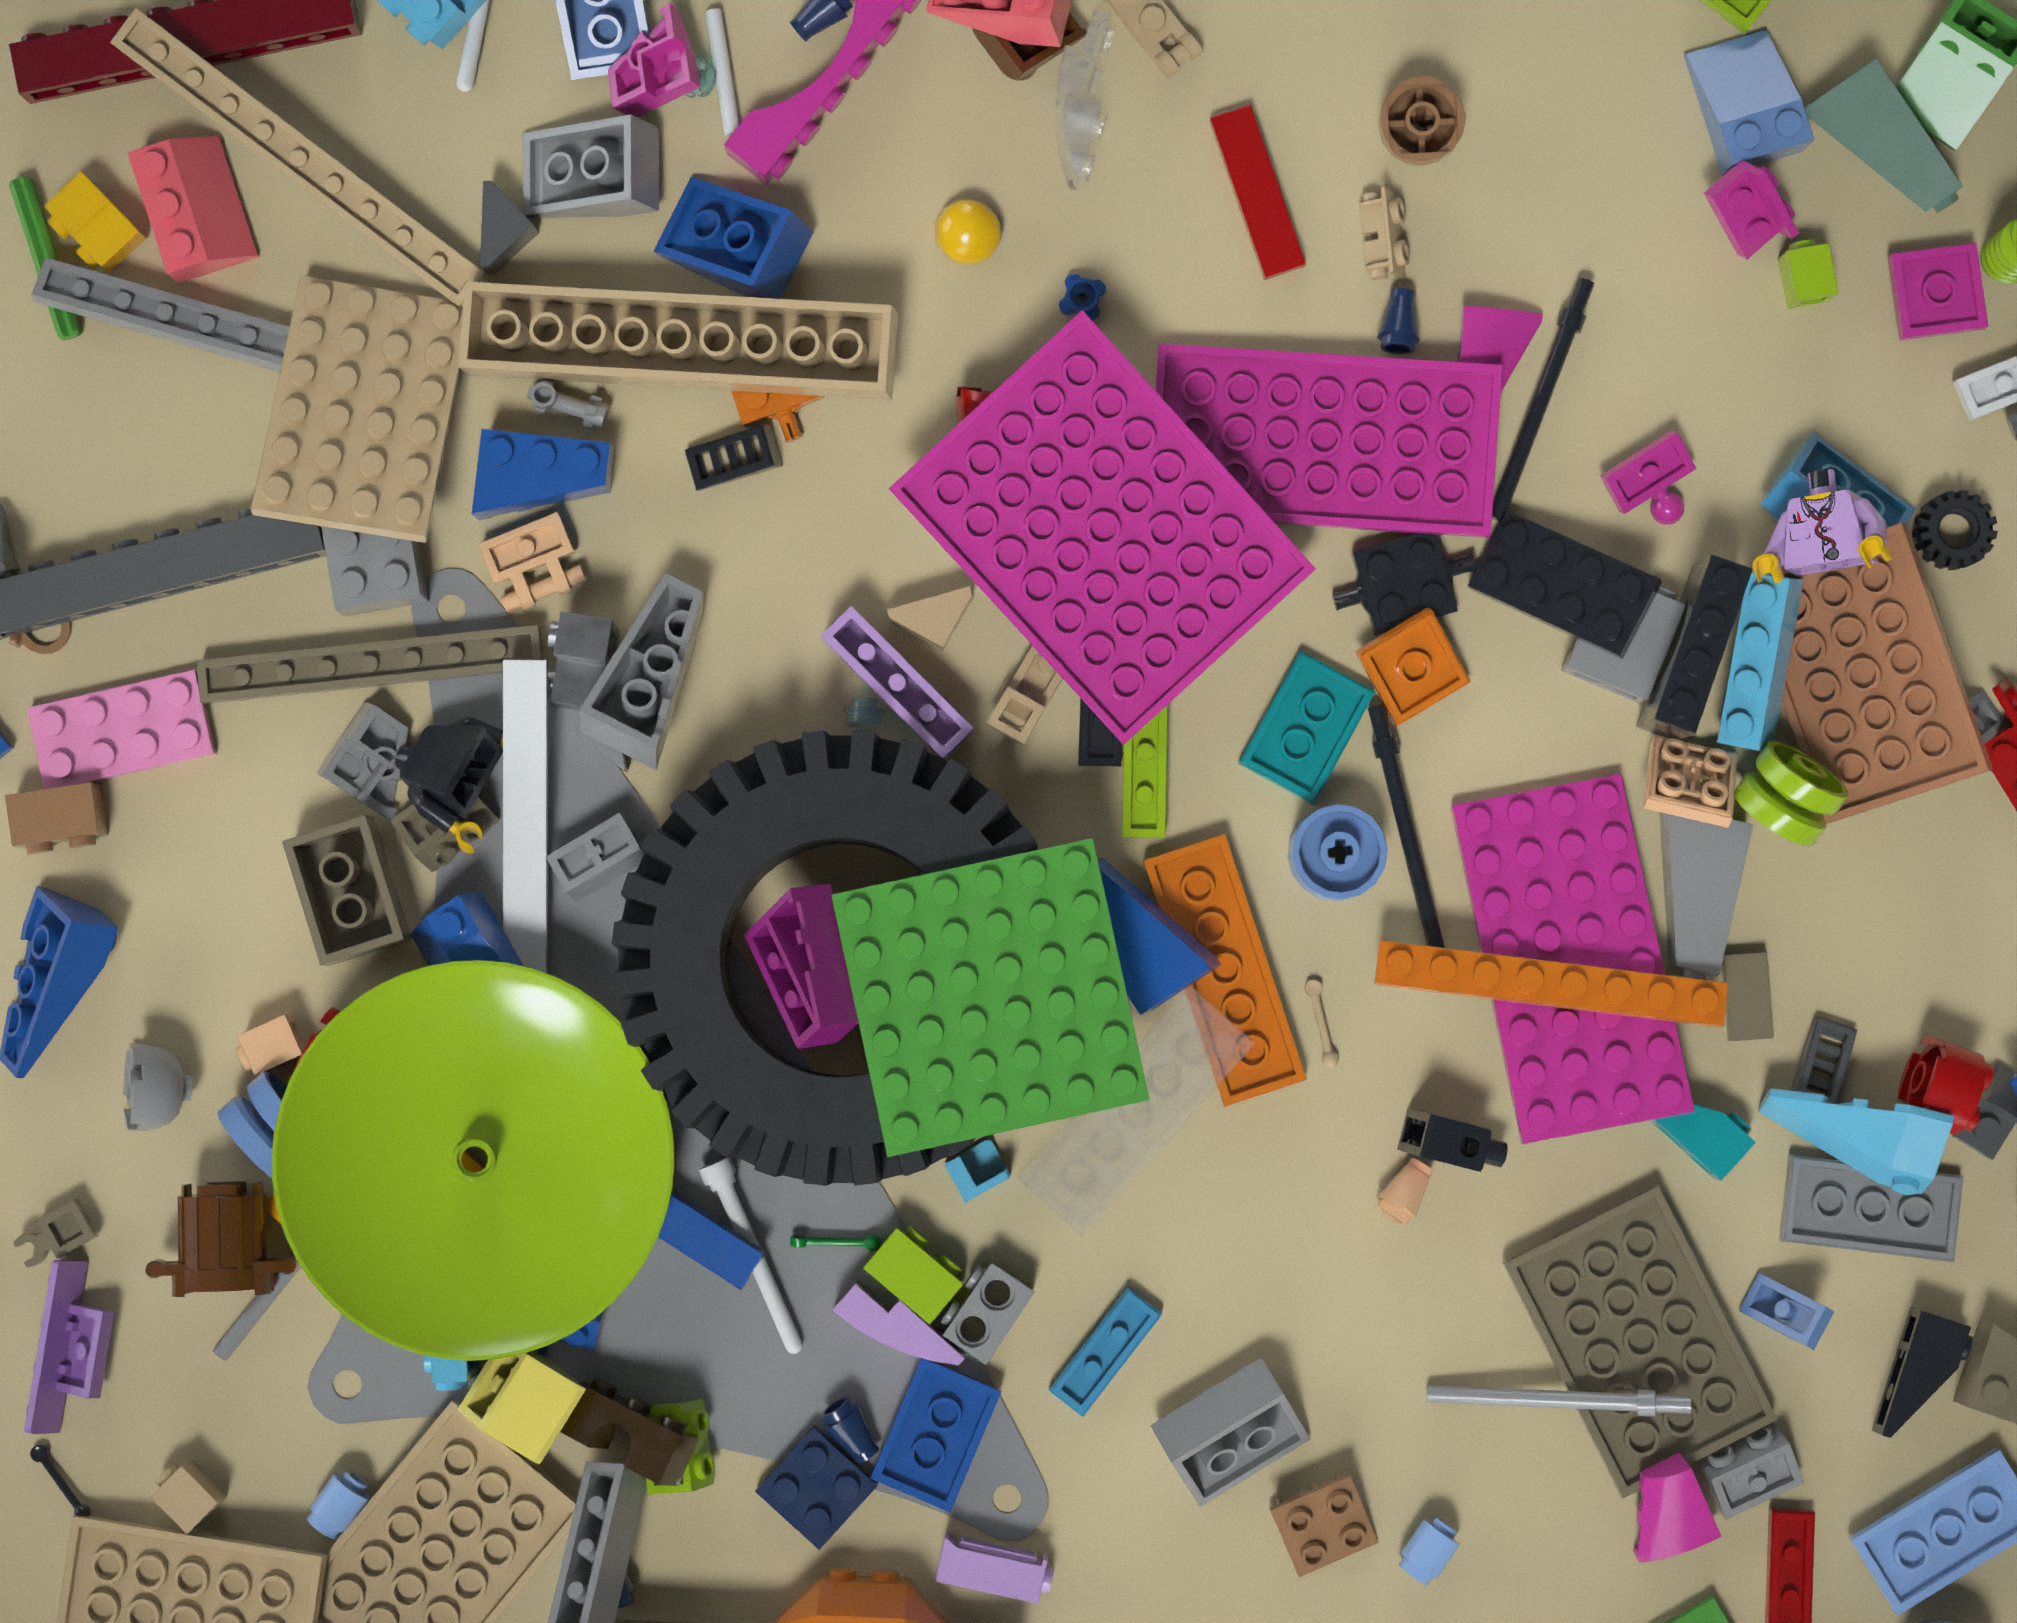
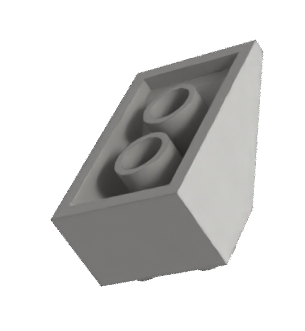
(592, 169)

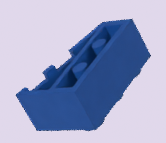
(537, 470)

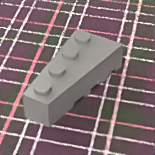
(642, 681)

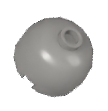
(153, 1087)

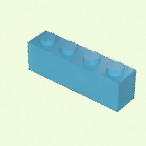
(1760, 662)

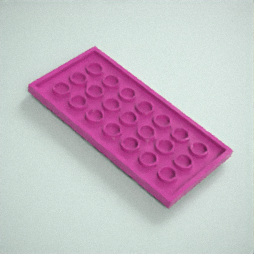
(1345, 434)
(1565, 884)

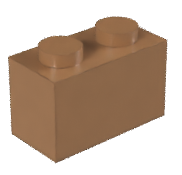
(56, 816)

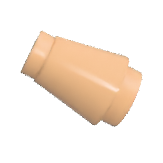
(1405, 1192)

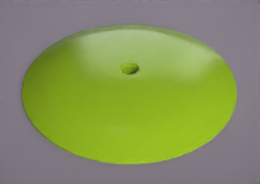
(378, 1180)

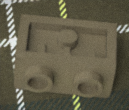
(431, 844)

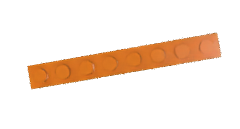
(1551, 984)

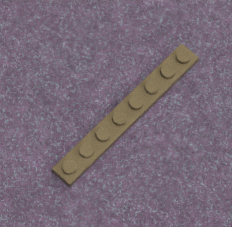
(365, 664)

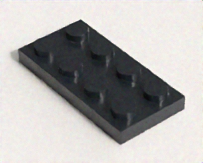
(1565, 584)

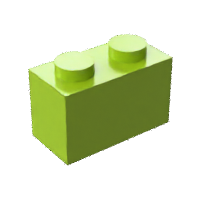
(915, 1273)

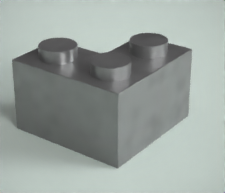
(582, 653)

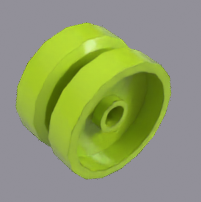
(1791, 793)

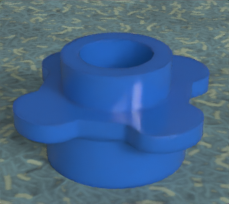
(1076, 286)

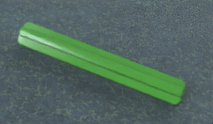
(41, 246)

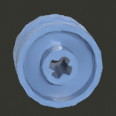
(1362, 847)
(254, 1122)

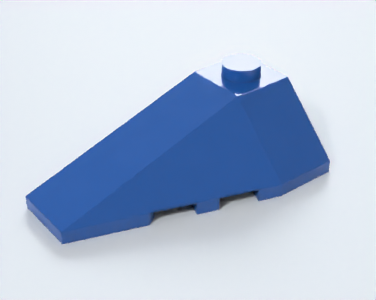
(61, 961)

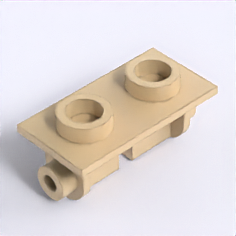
(1389, 250)

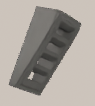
(1808, 1060)

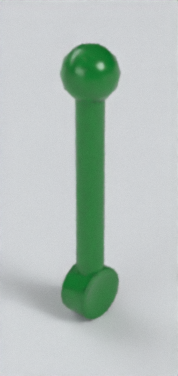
(871, 1242)

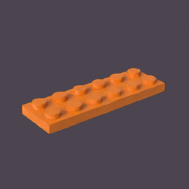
(1207, 899)

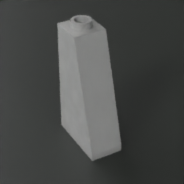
(1700, 890)

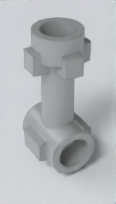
(547, 400)

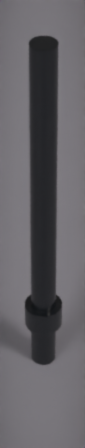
(1570, 323)
(1386, 749)

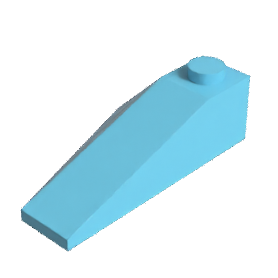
(1885, 1145)

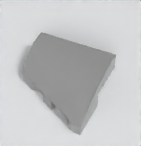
(365, 759)

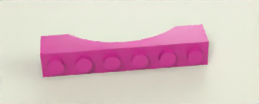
(773, 133)

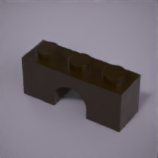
(658, 1444)

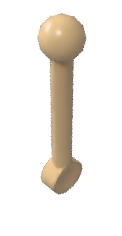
(1313, 989)

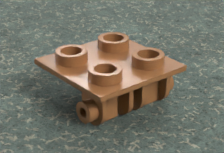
(1323, 1524)

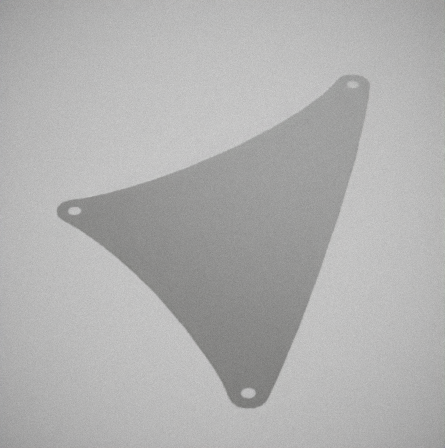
(678, 1324)

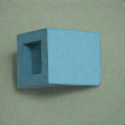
(977, 1170)

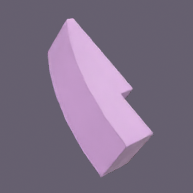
(896, 1326)

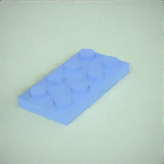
(1942, 1532)

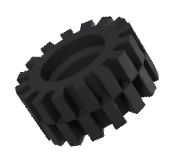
(1980, 530)

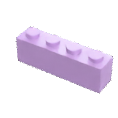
(897, 683)

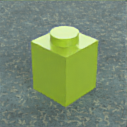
(1807, 274)

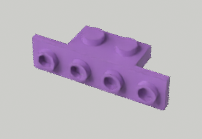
(69, 1348)

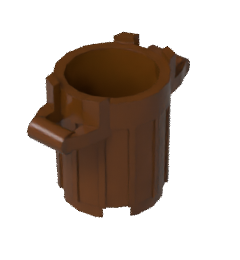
(222, 1242)

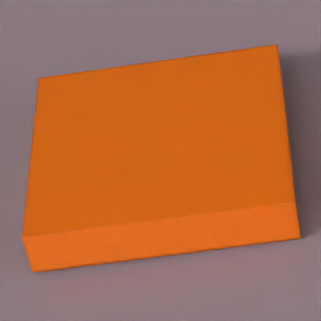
(1412, 666)

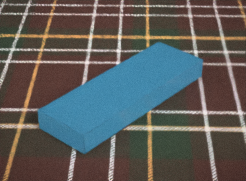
(1105, 1351)

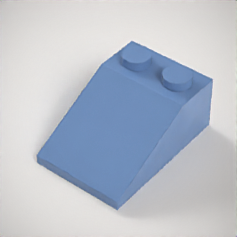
(599, 32)
(1748, 101)

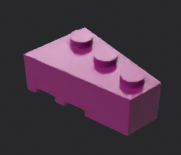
(805, 965)

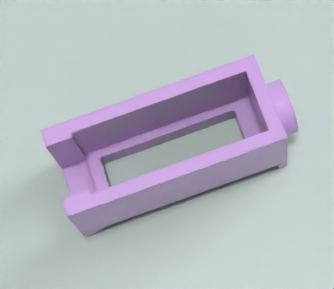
(994, 1569)

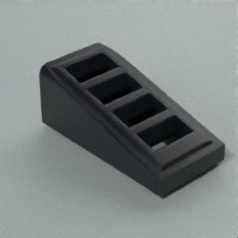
(768, 447)

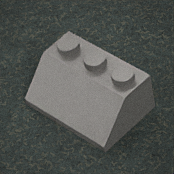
(1230, 1432)

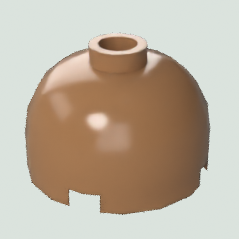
(1427, 104)

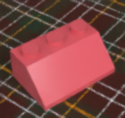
(193, 206)

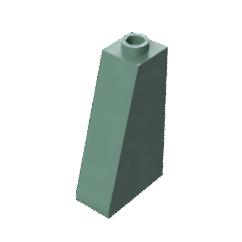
(1883, 132)

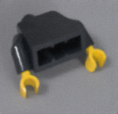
(449, 772)

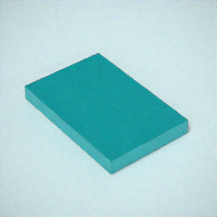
(1306, 727)

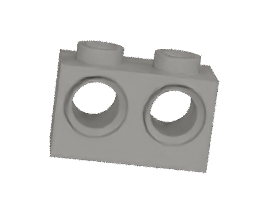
(996, 1317)

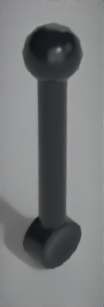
(40, 1454)

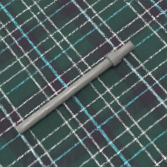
(1644, 1402)

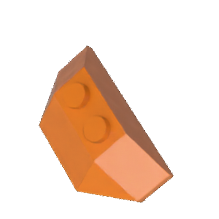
(861, 1599)

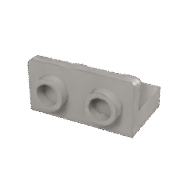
(1751, 1470)

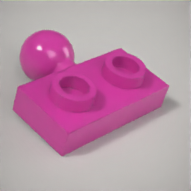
(1648, 476)

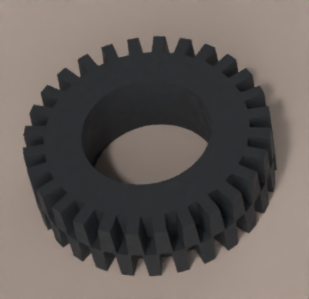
(684, 914)

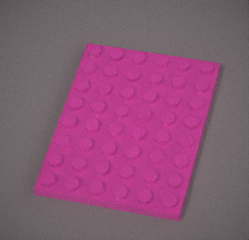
(1102, 527)

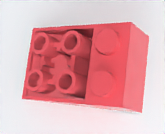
(1015, 20)

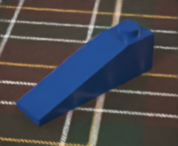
(463, 932)

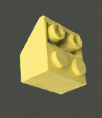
(522, 1402)

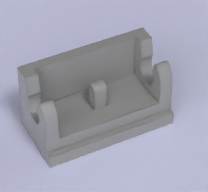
(596, 857)

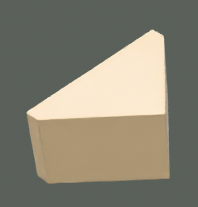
(933, 617)

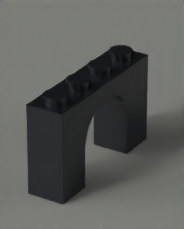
(1712, 603)

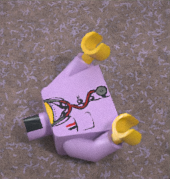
(1824, 532)

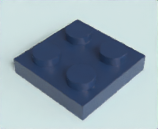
(816, 1487)

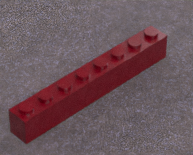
(216, 30)

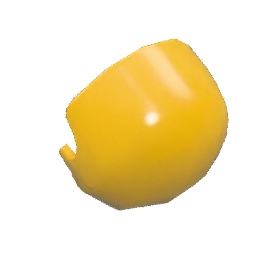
(967, 231)

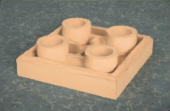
(1690, 781)

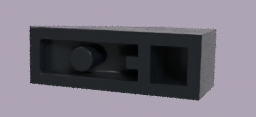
(1923, 1362)

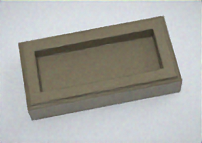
(1747, 996)

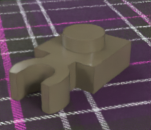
(61, 1231)

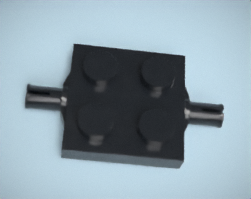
(1402, 580)

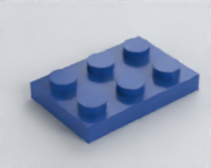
(936, 1434)

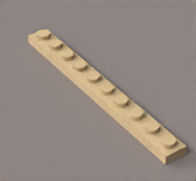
(296, 156)

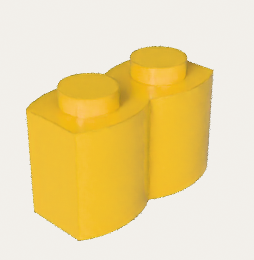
(94, 223)

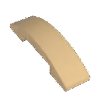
(1025, 698)

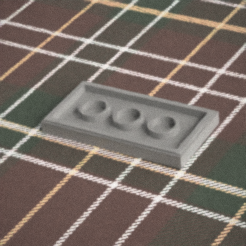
(1846, 1210)

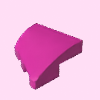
(654, 68)
(1496, 336)
(1672, 1511)

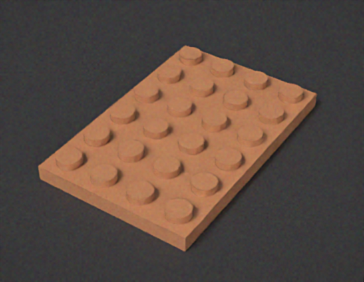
(1878, 684)

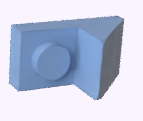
(1786, 1311)

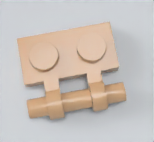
(526, 550)

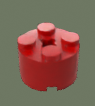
(1946, 1081)

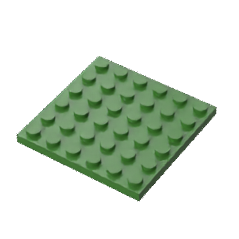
(990, 997)

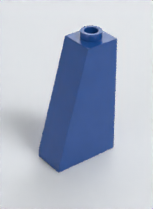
(1152, 948)

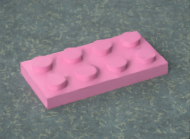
(121, 730)

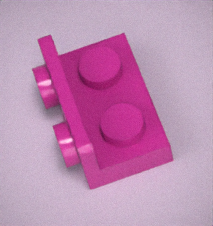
(1750, 208)

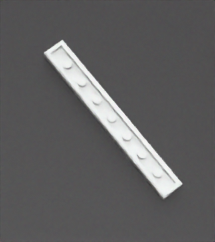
(526, 809)

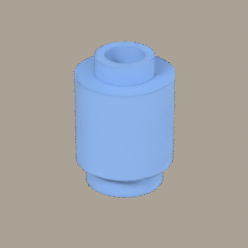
(338, 1504)
(1429, 1550)

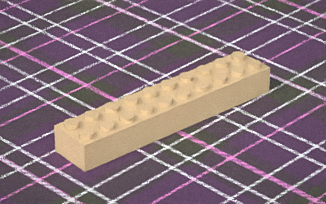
(678, 340)

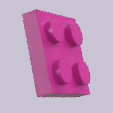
(1938, 291)

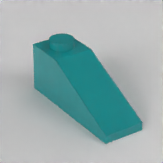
(1709, 1138)

